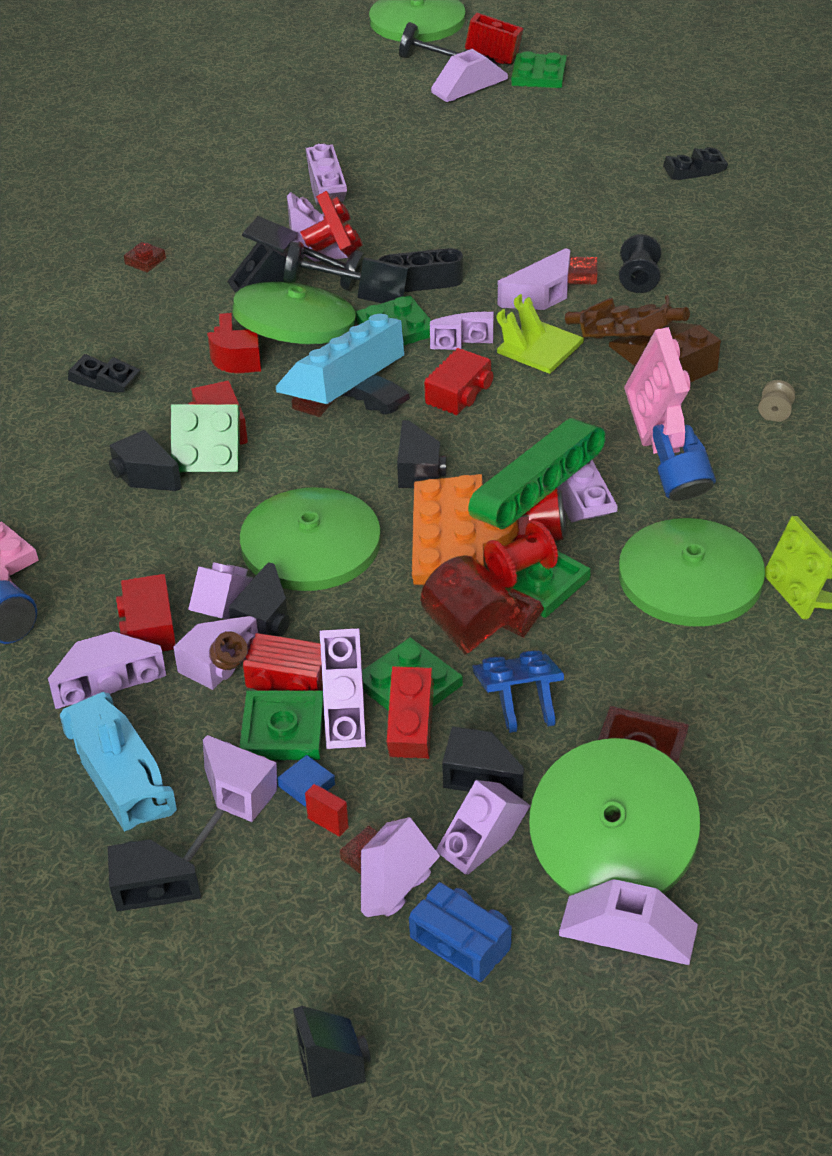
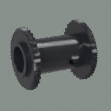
(639, 257)

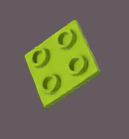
(536, 342)
(801, 569)

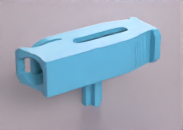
(117, 761)

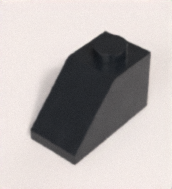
(259, 266)
(418, 456)
(144, 463)
(264, 601)
(481, 757)
(149, 876)
(329, 1051)

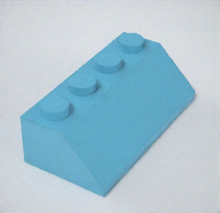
(345, 360)

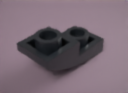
(702, 163)
(108, 377)
(379, 394)

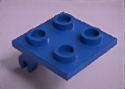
(499, 674)

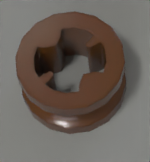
(223, 659)

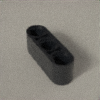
(430, 268)

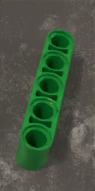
(536, 473)

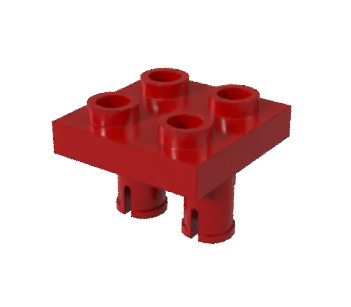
(333, 227)

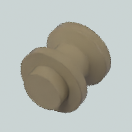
(776, 401)

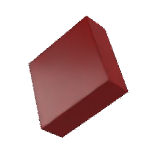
(326, 810)

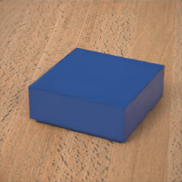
(302, 776)

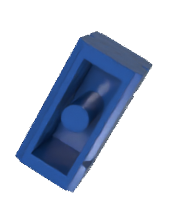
(460, 931)

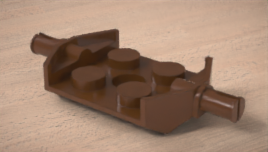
(621, 321)

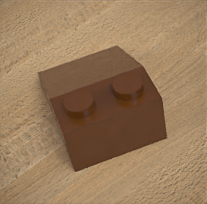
(697, 348)

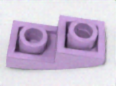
(453, 330)

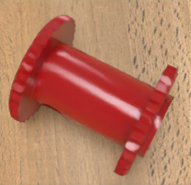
(509, 559)

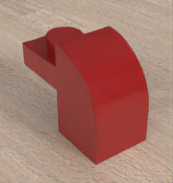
(234, 349)

